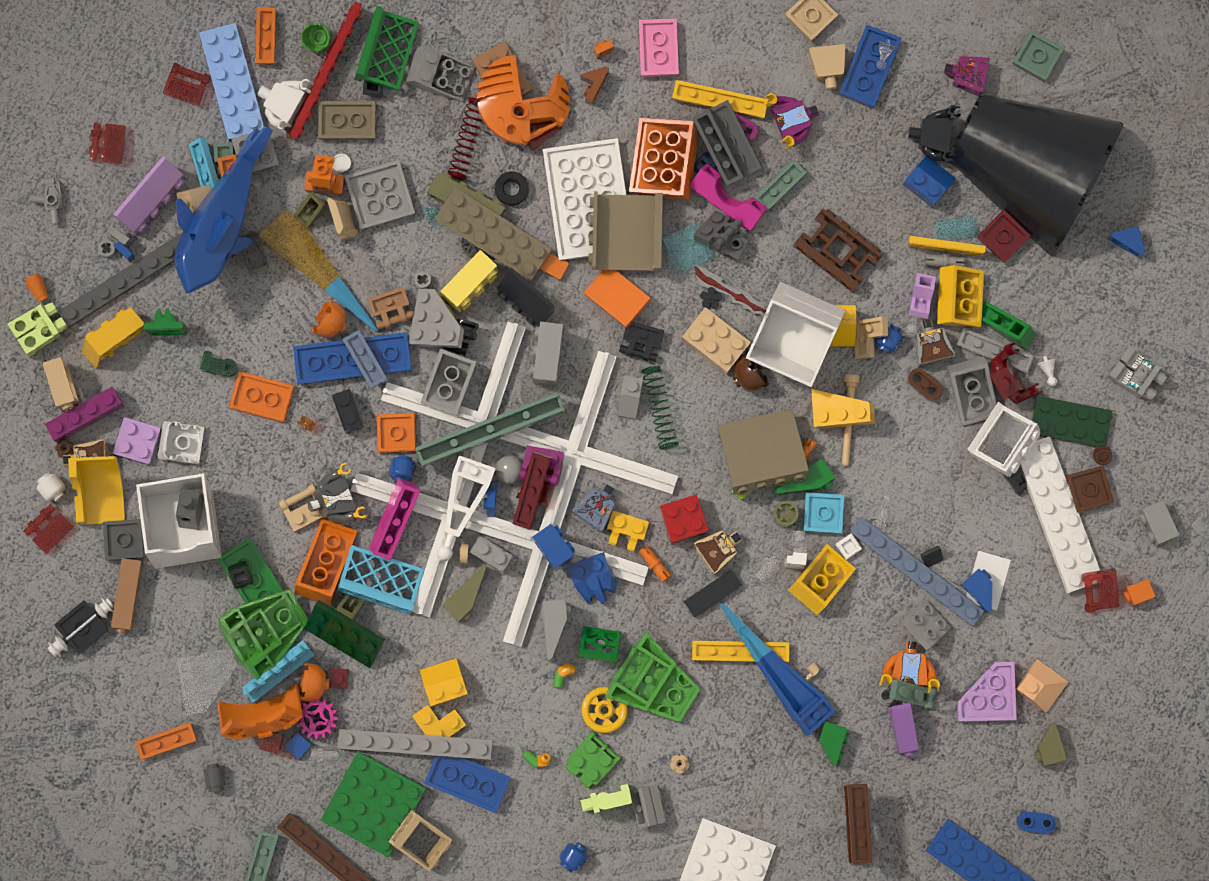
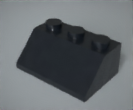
(524, 298)

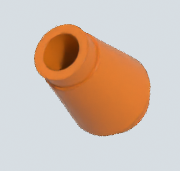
(37, 287)

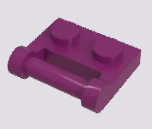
(555, 465)

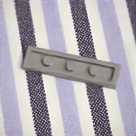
(990, 348)

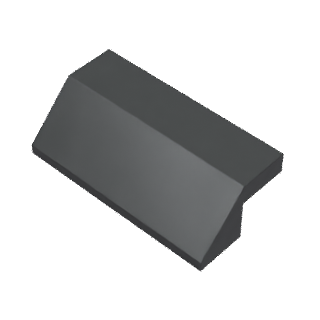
(727, 142)

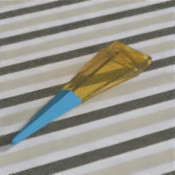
(295, 245)

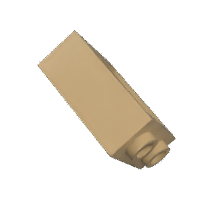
(61, 384)
(405, 831)

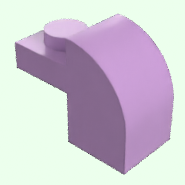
(922, 295)

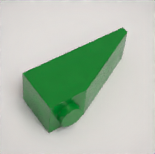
(1007, 325)
(819, 477)

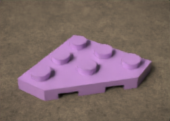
(991, 696)

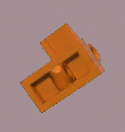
(322, 177)

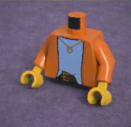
(910, 668)

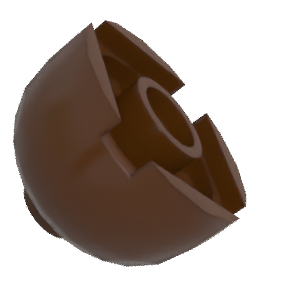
(749, 375)

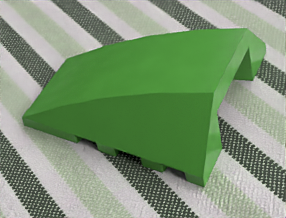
(652, 682)

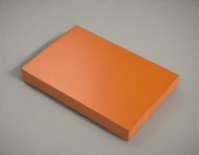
(617, 296)
(261, 396)

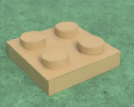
(811, 17)

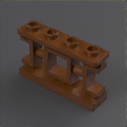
(848, 237)
(858, 823)

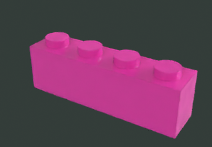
(394, 518)

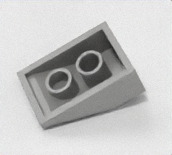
(449, 382)
(972, 390)
(555, 619)

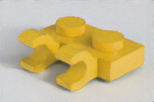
(626, 525)

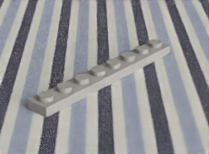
(415, 744)

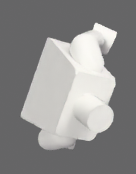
(284, 101)

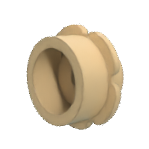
(674, 764)

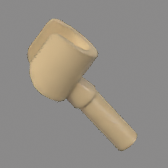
(813, 670)

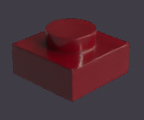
(338, 678)

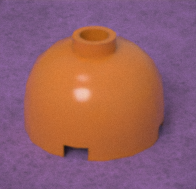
(330, 320)
(312, 682)

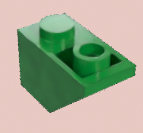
(831, 741)

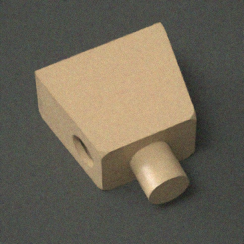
(828, 64)

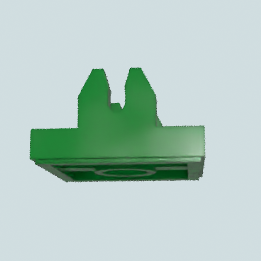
(165, 325)
(601, 634)

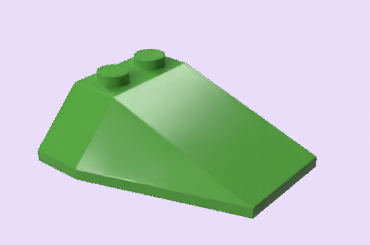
(263, 630)

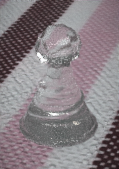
(885, 50)

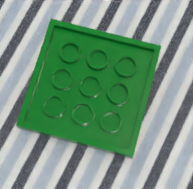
(372, 803)

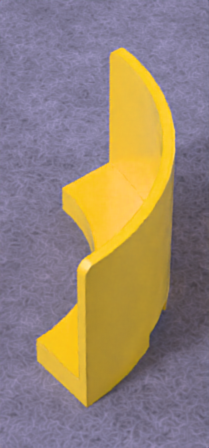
(98, 489)

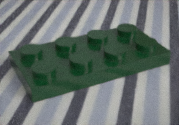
(1072, 421)
(344, 634)

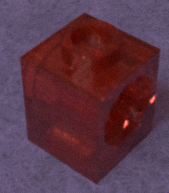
(272, 743)

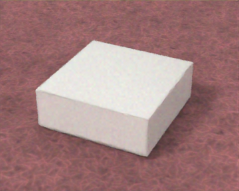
(848, 546)

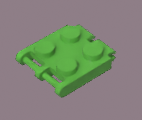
(591, 761)

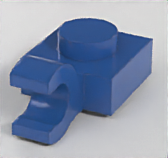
(490, 502)

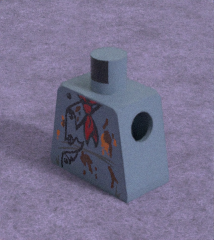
(596, 507)

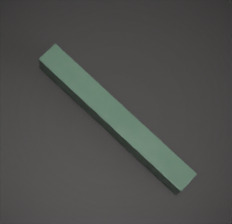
(490, 430)

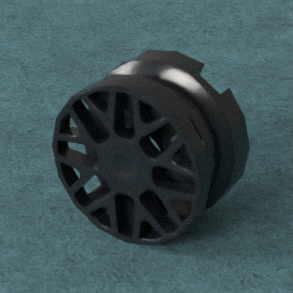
(469, 329)

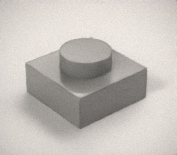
(121, 236)

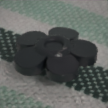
(710, 298)

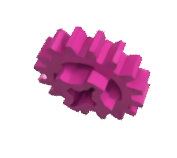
(313, 727)

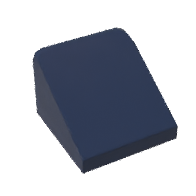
(704, 159)

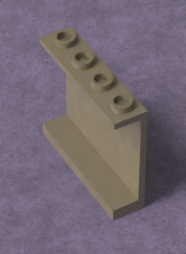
(626, 232)
(763, 451)

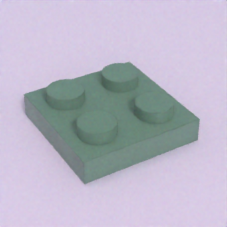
(1038, 56)

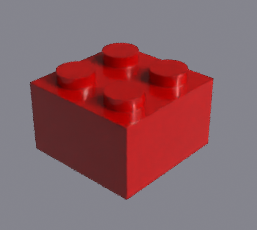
(683, 519)

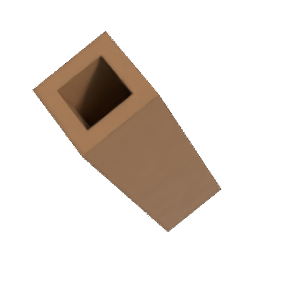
(127, 595)

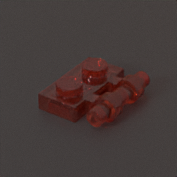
(113, 143)
(52, 533)

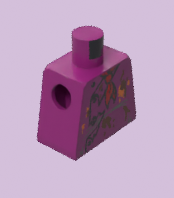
(969, 73)

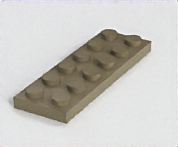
(492, 234)

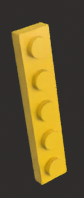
(711, 97)
(732, 651)

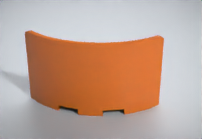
(262, 717)

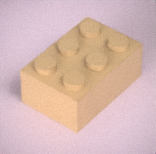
(715, 341)

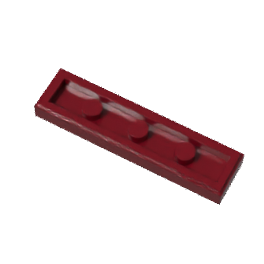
(532, 490)

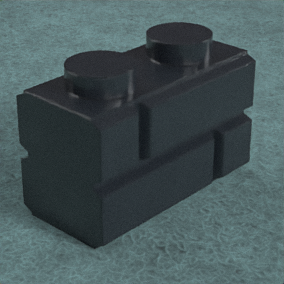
(347, 411)

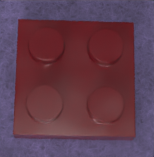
(1003, 236)

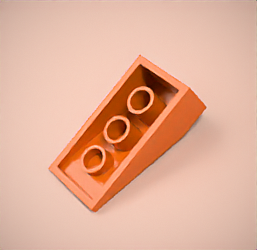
(325, 562)

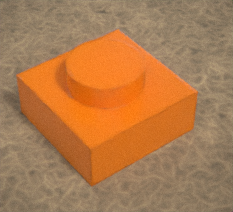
(603, 48)

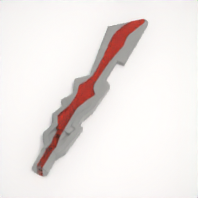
(738, 296)

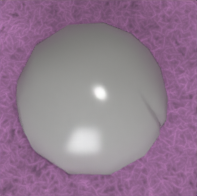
(509, 469)

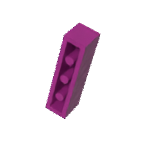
(84, 415)

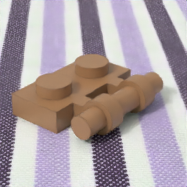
(389, 302)

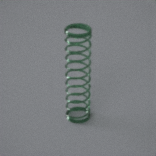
(648, 371)

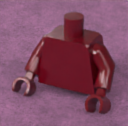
(1007, 380)

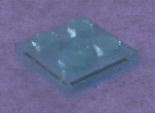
(684, 249)

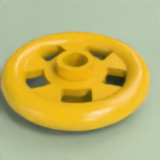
(589, 718)

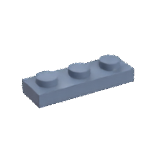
(365, 359)

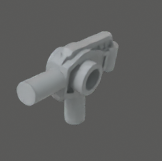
(52, 199)

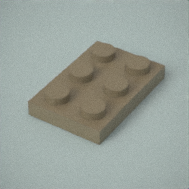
(347, 120)

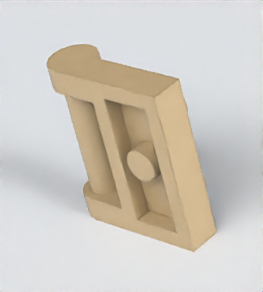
(301, 516)

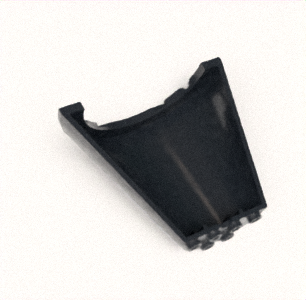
(1034, 162)

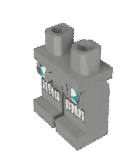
(1136, 373)

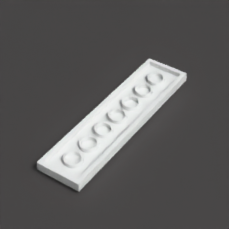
(1058, 514)

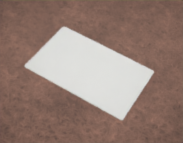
(998, 569)

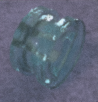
(430, 213)

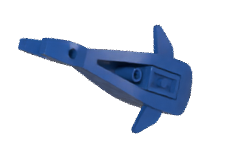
(216, 223)

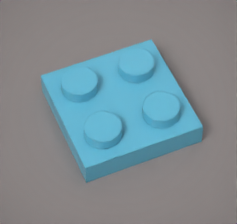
(823, 513)

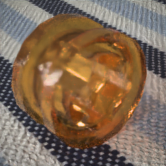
(306, 423)

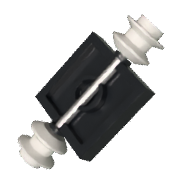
(81, 627)

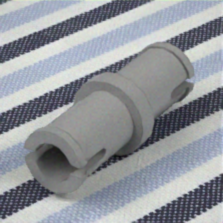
(943, 261)

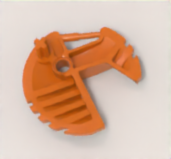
(502, 95)

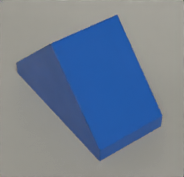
(1129, 240)

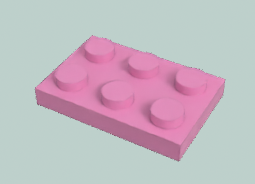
(658, 47)

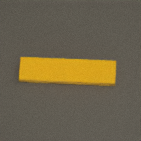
(946, 246)

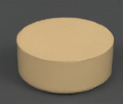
(464, 553)

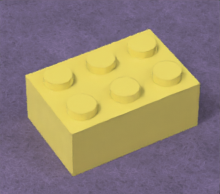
(470, 282)

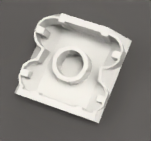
(180, 442)

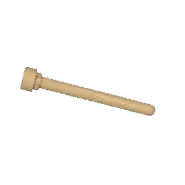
(851, 382)

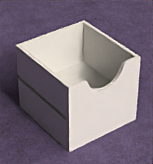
(795, 334)
(163, 539)

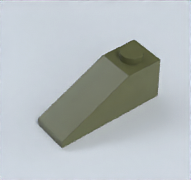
(464, 599)

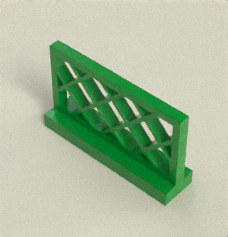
(370, 48)

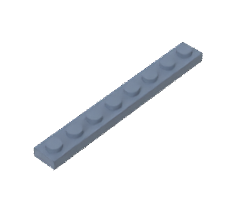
(916, 571)

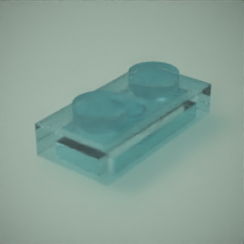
(955, 228)

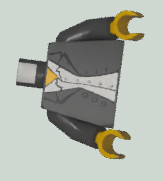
(335, 499)

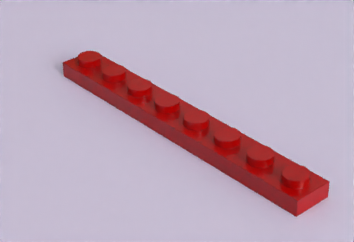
(328, 64)

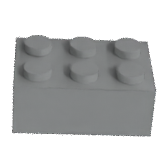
(547, 353)

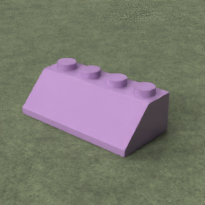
(150, 196)

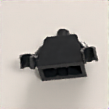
(935, 134)

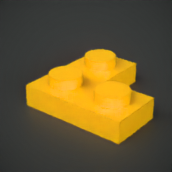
(433, 727)

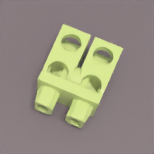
(36, 328)
(607, 801)

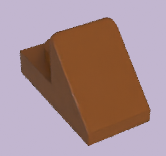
(596, 79)

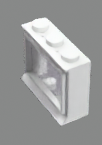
(1004, 440)

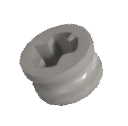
(101, 250)
(422, 274)

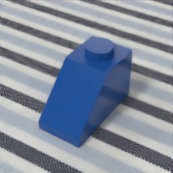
(980, 588)

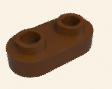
(925, 384)

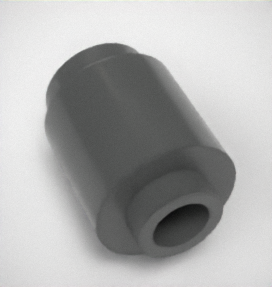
(214, 778)

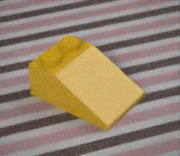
(822, 579)

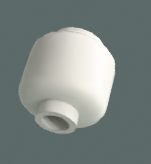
(51, 487)

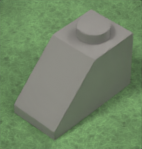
(630, 397)

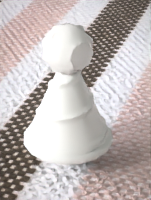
(1048, 368)

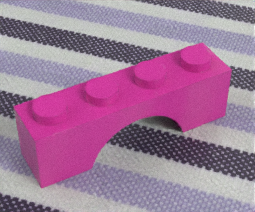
(709, 186)

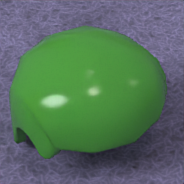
(315, 37)

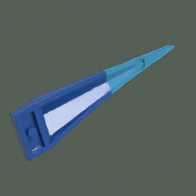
(798, 697)

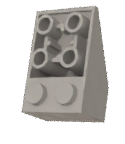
(439, 73)

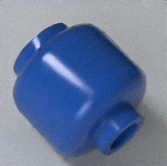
(891, 342)
(402, 467)
(573, 857)

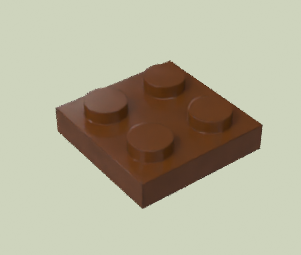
(1089, 488)

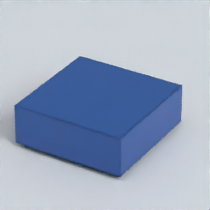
(124, 251)
(298, 745)

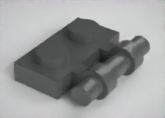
(713, 230)

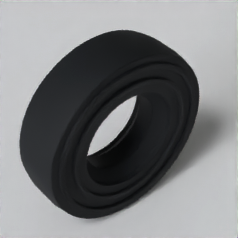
(514, 199)

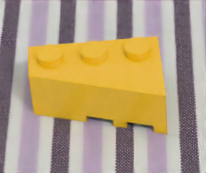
(111, 336)
(840, 411)

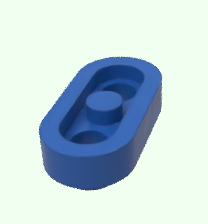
(1036, 822)

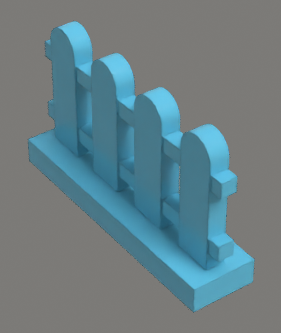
(289, 664)

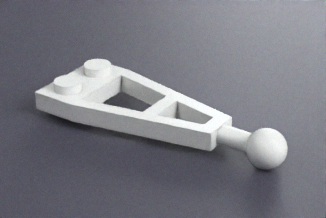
(472, 471)

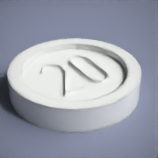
(342, 163)

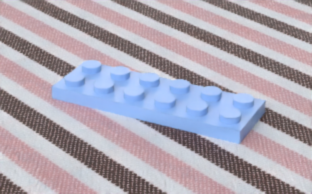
(231, 80)

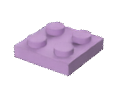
(137, 441)

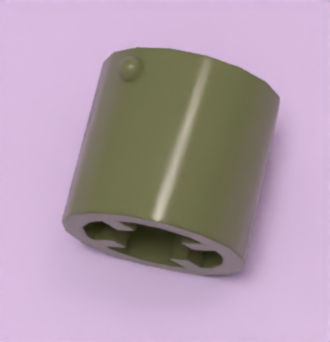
(785, 514)

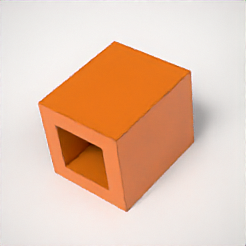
(1138, 592)

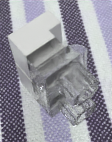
(799, 551)

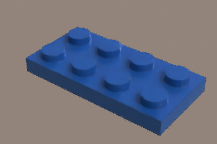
(863, 78)
(468, 781)

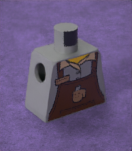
(932, 345)

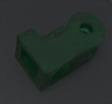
(218, 366)

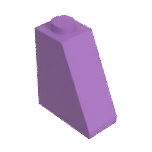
(903, 729)

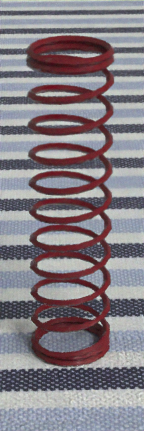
(456, 175)

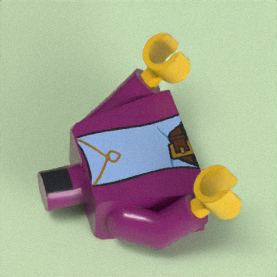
(791, 118)

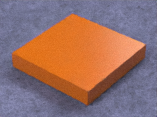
(396, 433)

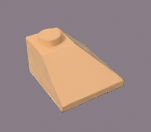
(1041, 685)

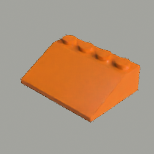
(664, 158)

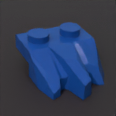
(593, 577)

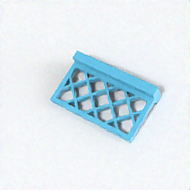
(379, 596)

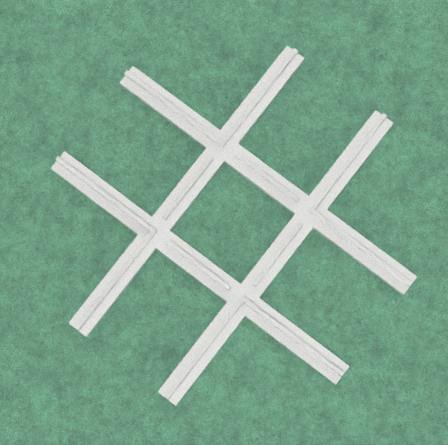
(576, 455)

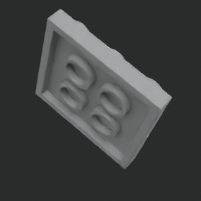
(379, 195)

